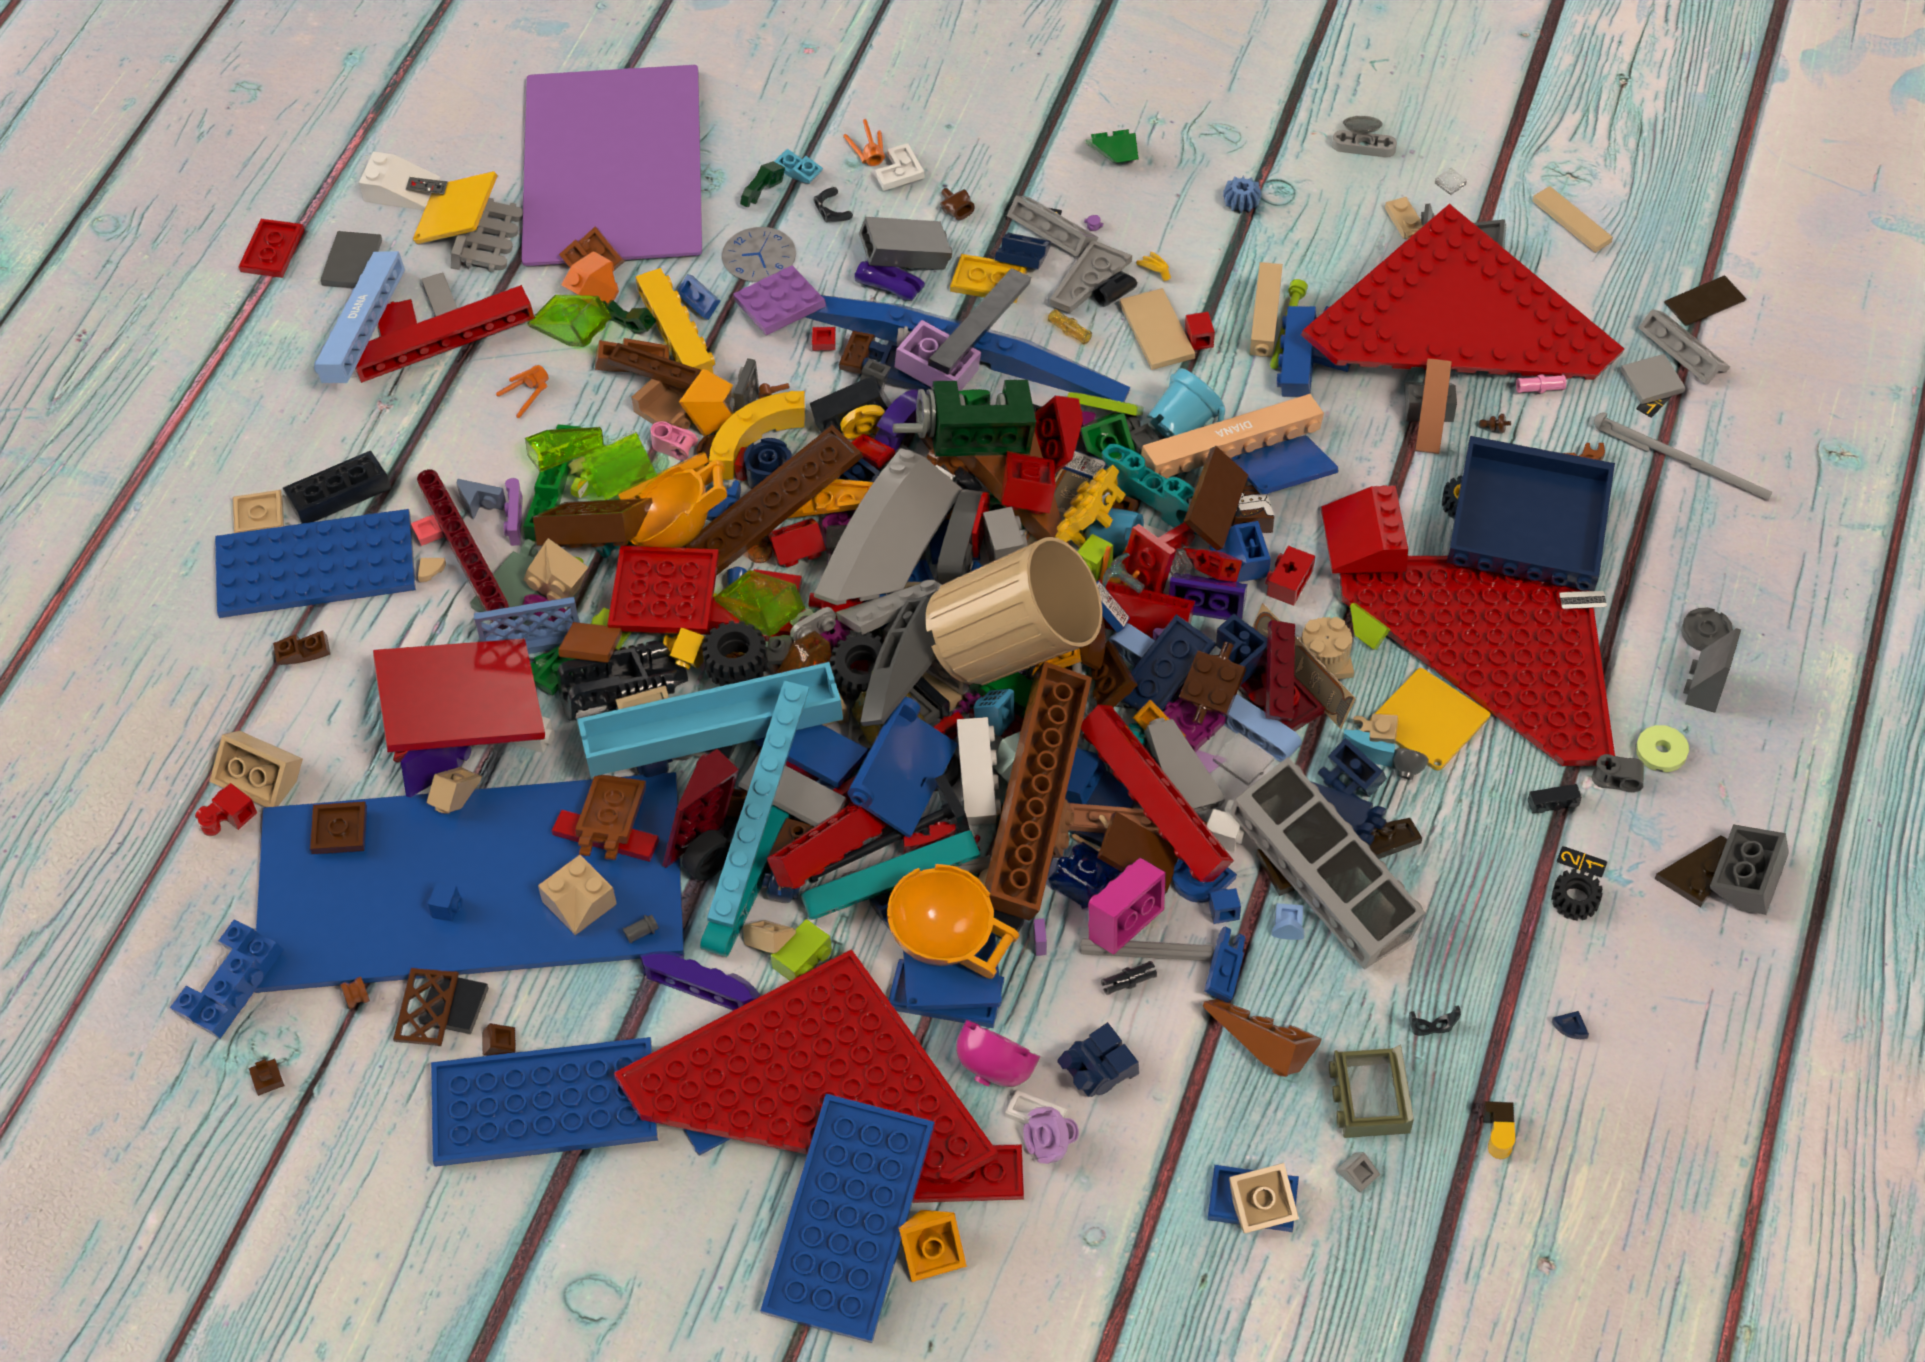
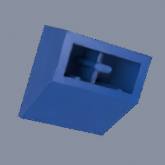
(1248, 544)

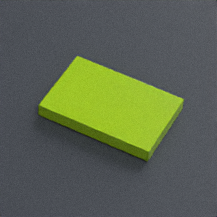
(1108, 404)

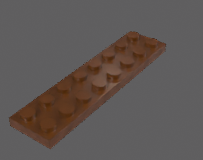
(778, 497)

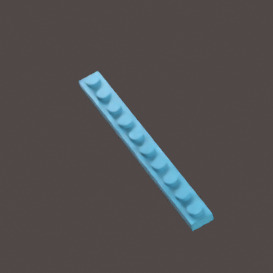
(758, 804)

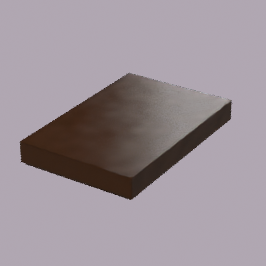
(1129, 841)

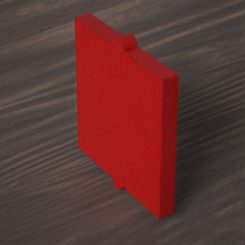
(397, 316)

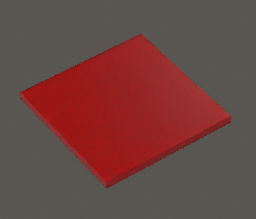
(457, 695)

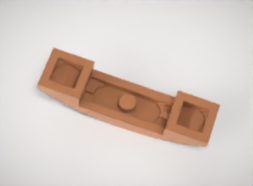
(1433, 406)

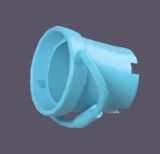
(1185, 405)

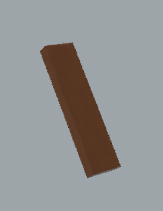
(653, 366)

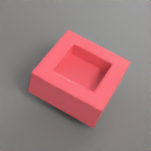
(427, 530)

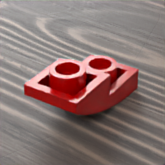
(936, 833)

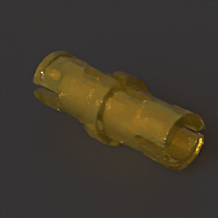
(1059, 319)

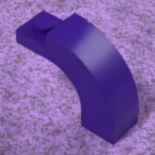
(900, 411)

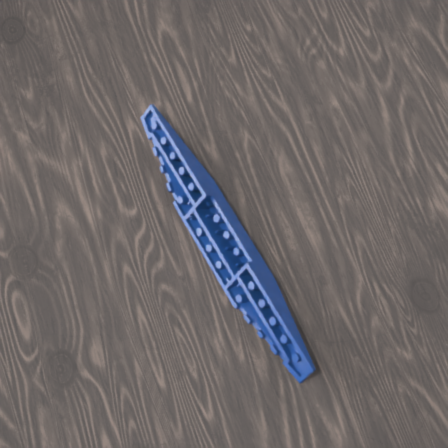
(1003, 351)

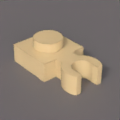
(1380, 727)

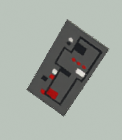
(426, 185)

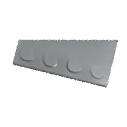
(1092, 268)

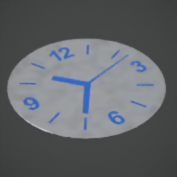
(758, 253)

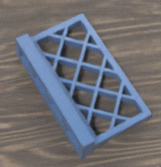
(537, 637)

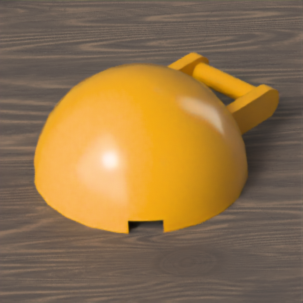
(680, 505)
(946, 919)

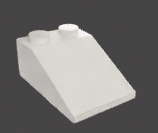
(387, 180)

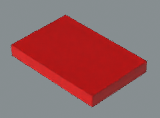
(271, 248)

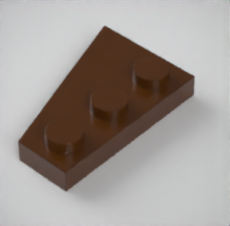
(1113, 679)

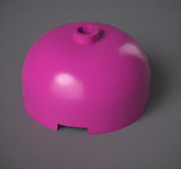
(994, 1057)

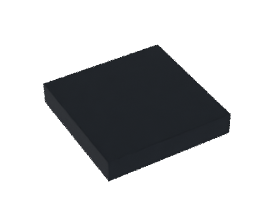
(465, 1004)

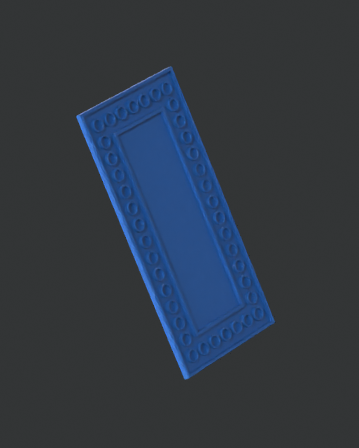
(371, 909)

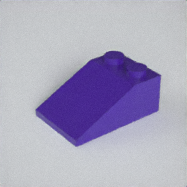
(422, 765)

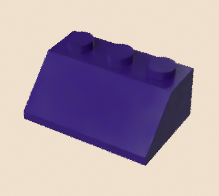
(1211, 596)

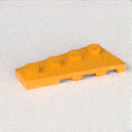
(836, 497)

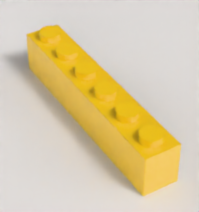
(673, 320)

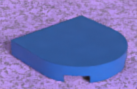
(1198, 891)

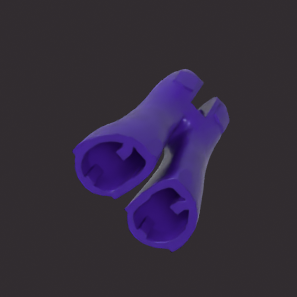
(889, 278)

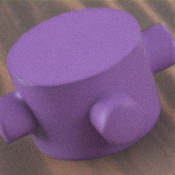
(1093, 222)

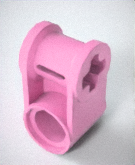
(672, 440)

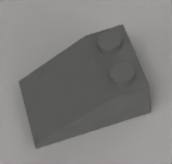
(1711, 672)

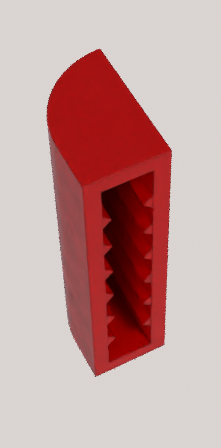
(1149, 608)

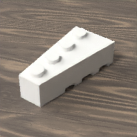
(976, 770)

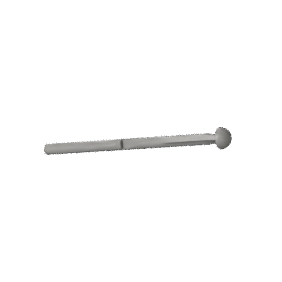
(1644, 442)

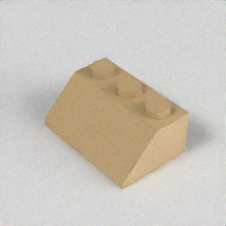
(255, 768)

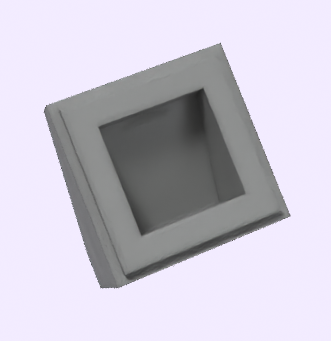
(1358, 1171)

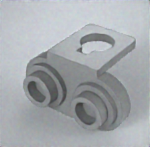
(819, 621)

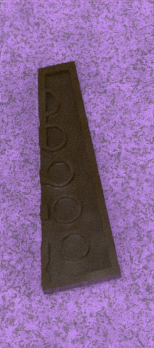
(1391, 839)

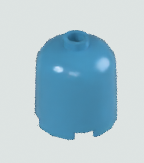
(1119, 530)

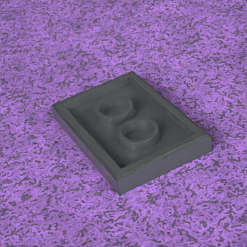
(349, 258)

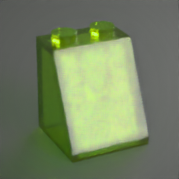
(619, 465)

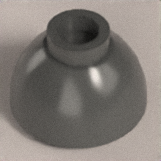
(1409, 762)

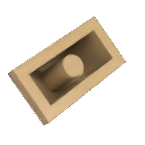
(452, 789)

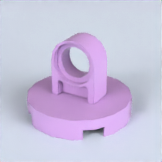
(1048, 1134)

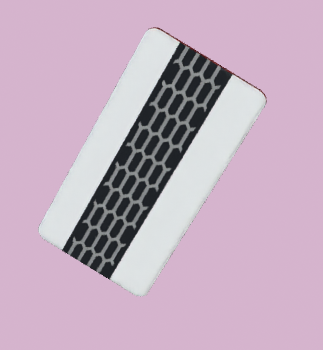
(1583, 599)

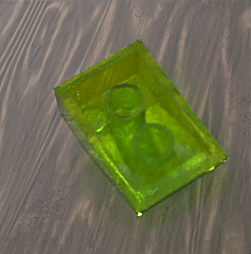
(571, 319)
(762, 601)

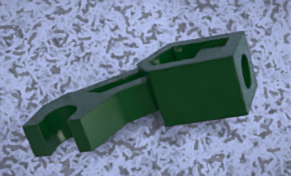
(769, 176)
(636, 320)

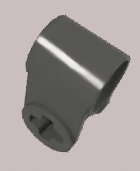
(1621, 773)

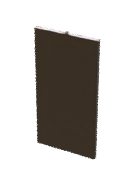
(1705, 300)

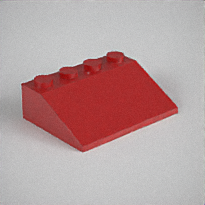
(1366, 532)

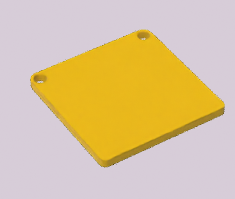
(457, 209)
(1433, 717)

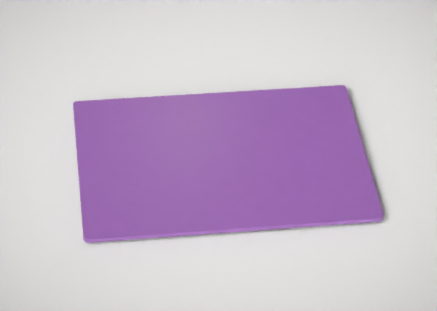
(615, 157)

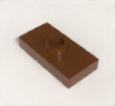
(856, 351)

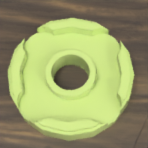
(1662, 736)

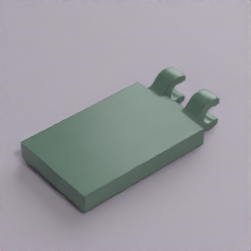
(511, 577)

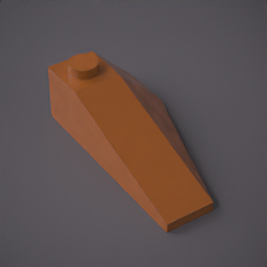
(1275, 1046)

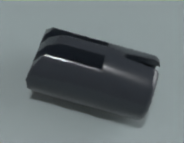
(1114, 288)

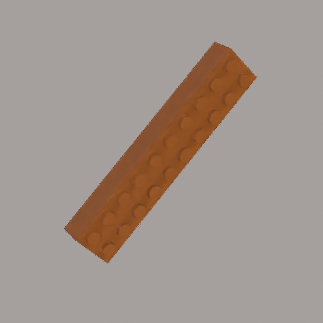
(1037, 790)

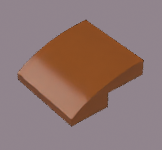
(592, 241)

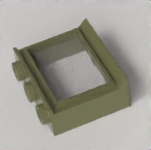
(1371, 1092)

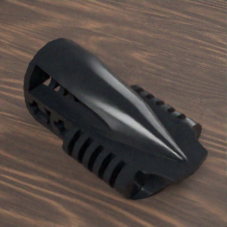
(624, 675)

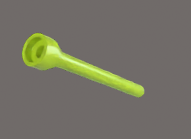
(1297, 291)

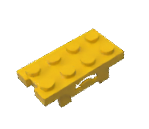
(1089, 506)

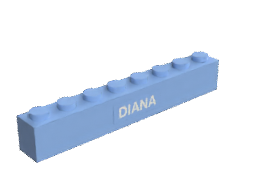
(359, 317)

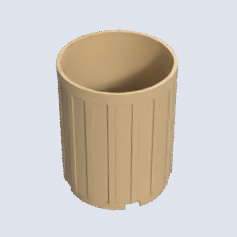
(1015, 612)

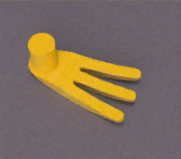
(1156, 264)

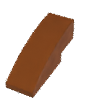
(605, 348)

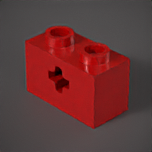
(1290, 575)

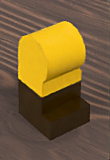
(1502, 1125)

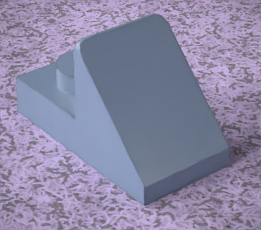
(478, 494)

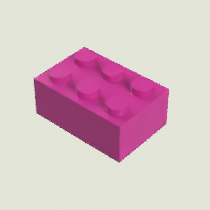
(1126, 905)

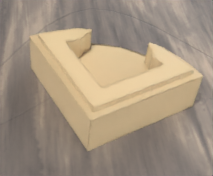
(430, 567)

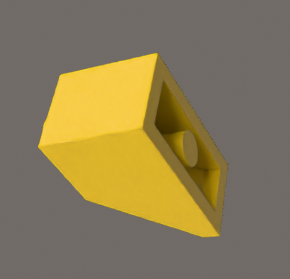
(688, 649)

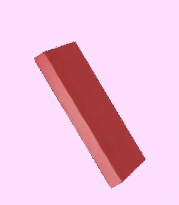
(994, 1181)

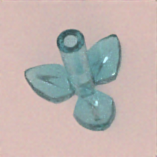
(1118, 570)

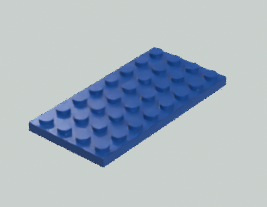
(314, 563)
(535, 1103)
(848, 1218)

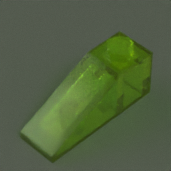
(561, 445)

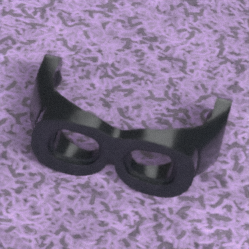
(827, 214)
(1450, 1019)

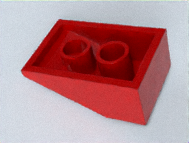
(1058, 429)
(1028, 483)

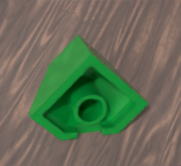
(1106, 431)

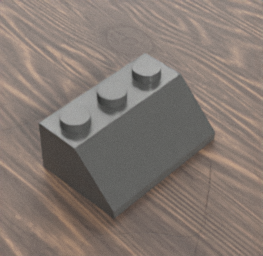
(1750, 868)

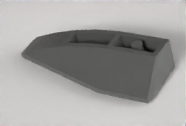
(900, 662)

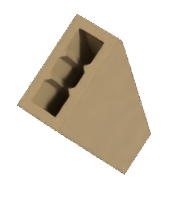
(1266, 309)

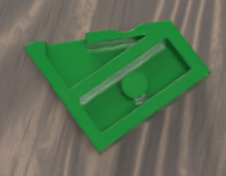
(545, 670)

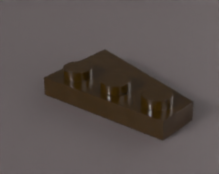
(1694, 872)

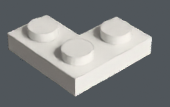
(904, 168)

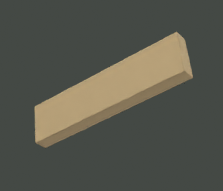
(1572, 219)

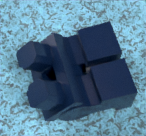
(1099, 1062)

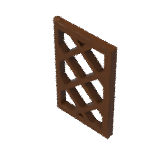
(411, 992)

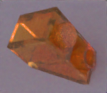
(807, 652)

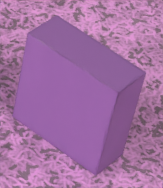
(1040, 937)

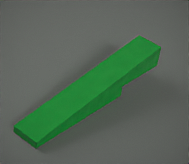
(548, 491)

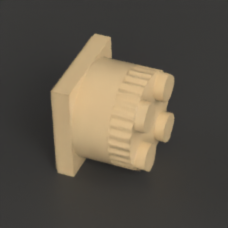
(1331, 644)

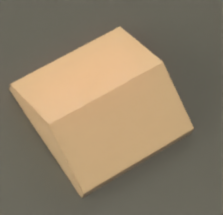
(1263, 1198)

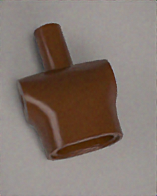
(957, 204)

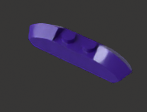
(699, 981)

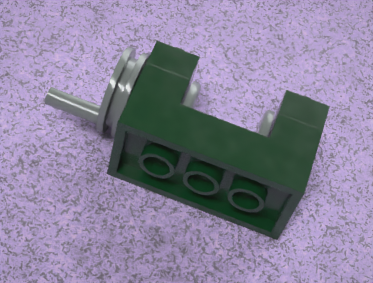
(974, 429)

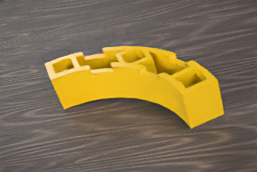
(749, 423)

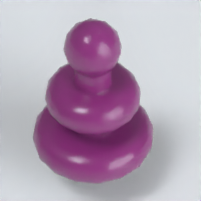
(965, 706)

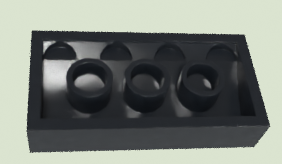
(337, 487)

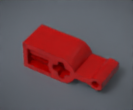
(1215, 563)

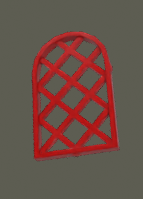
(978, 528)

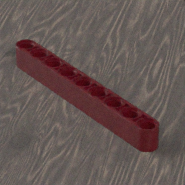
(461, 543)

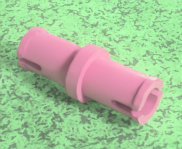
(1541, 383)

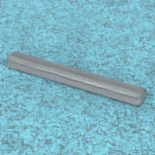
(1153, 950)

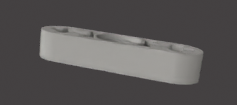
(1355, 148)

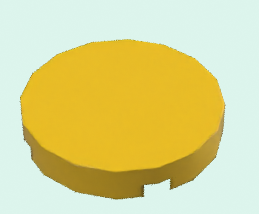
(862, 421)

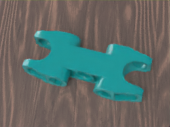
(1140, 482)

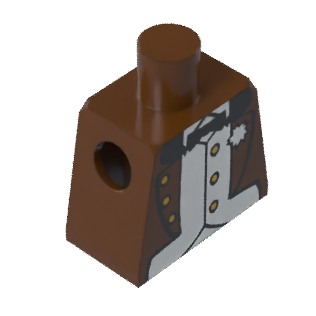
(1254, 508)

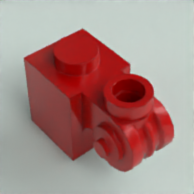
(228, 805)

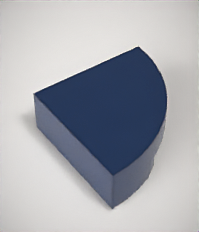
(1571, 1025)

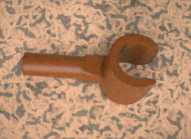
(766, 390)
(935, 460)

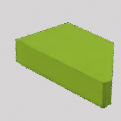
(1368, 627)

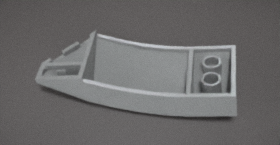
(889, 530)

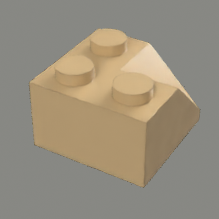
(555, 572)
(577, 894)

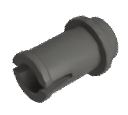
(641, 928)

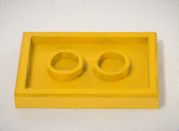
(980, 275)

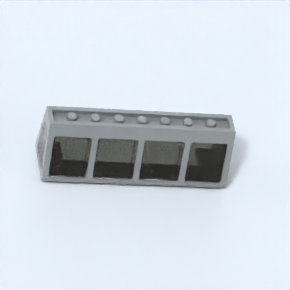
(1328, 863)

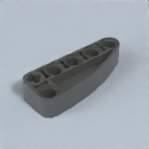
(957, 546)

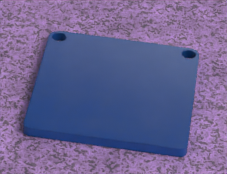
(1285, 464)
(951, 985)

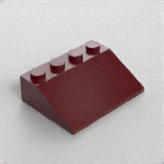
(702, 803)

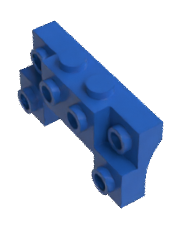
(233, 981)

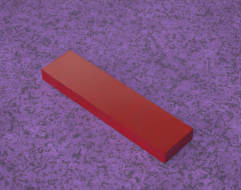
(640, 844)

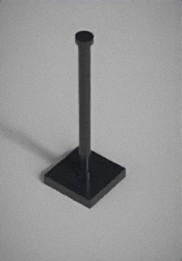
(950, 810)

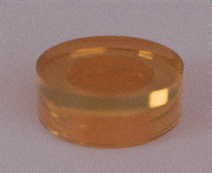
(760, 552)

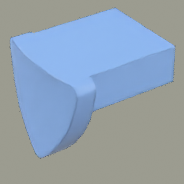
(1288, 922)

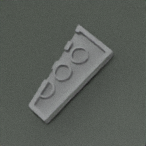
(884, 609)

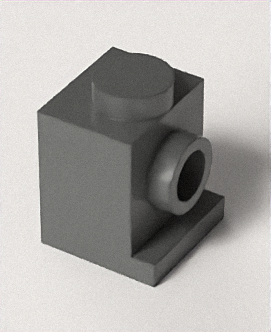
(877, 369)

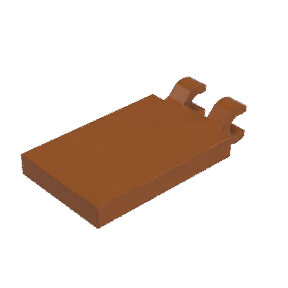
(609, 813)

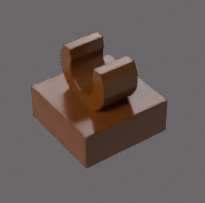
(266, 1076)

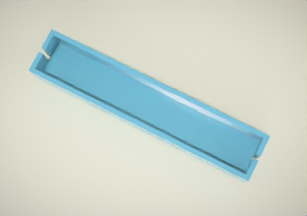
(702, 720)

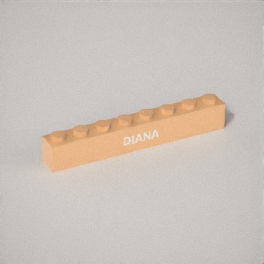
(1234, 435)

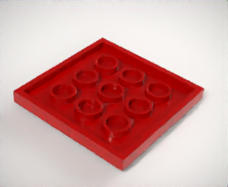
(663, 589)

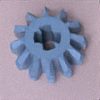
(1242, 194)

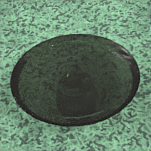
(1362, 124)

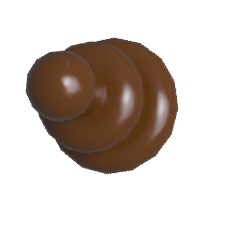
(1493, 423)

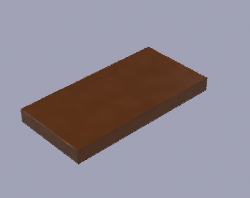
(1216, 498)

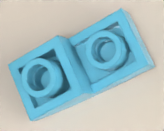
(797, 168)
(1378, 752)

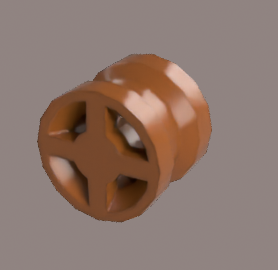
(355, 992)

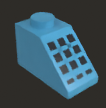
(998, 707)

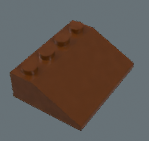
(592, 522)

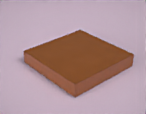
(590, 642)

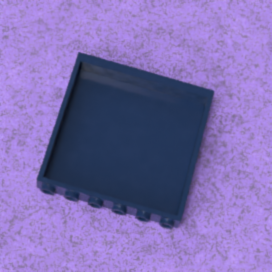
(1531, 513)

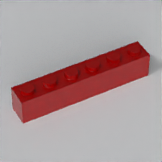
(824, 845)

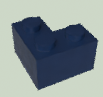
(1248, 643)

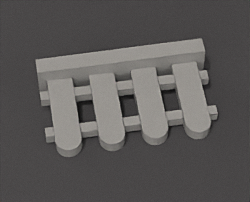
(477, 239)

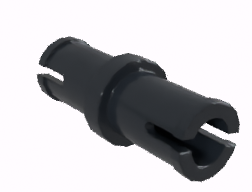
(1129, 978)

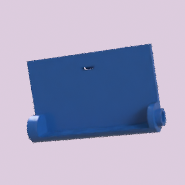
(896, 765)

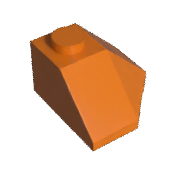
(592, 277)

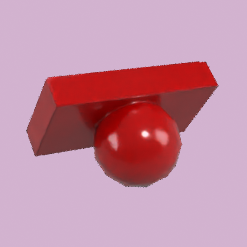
(873, 451)

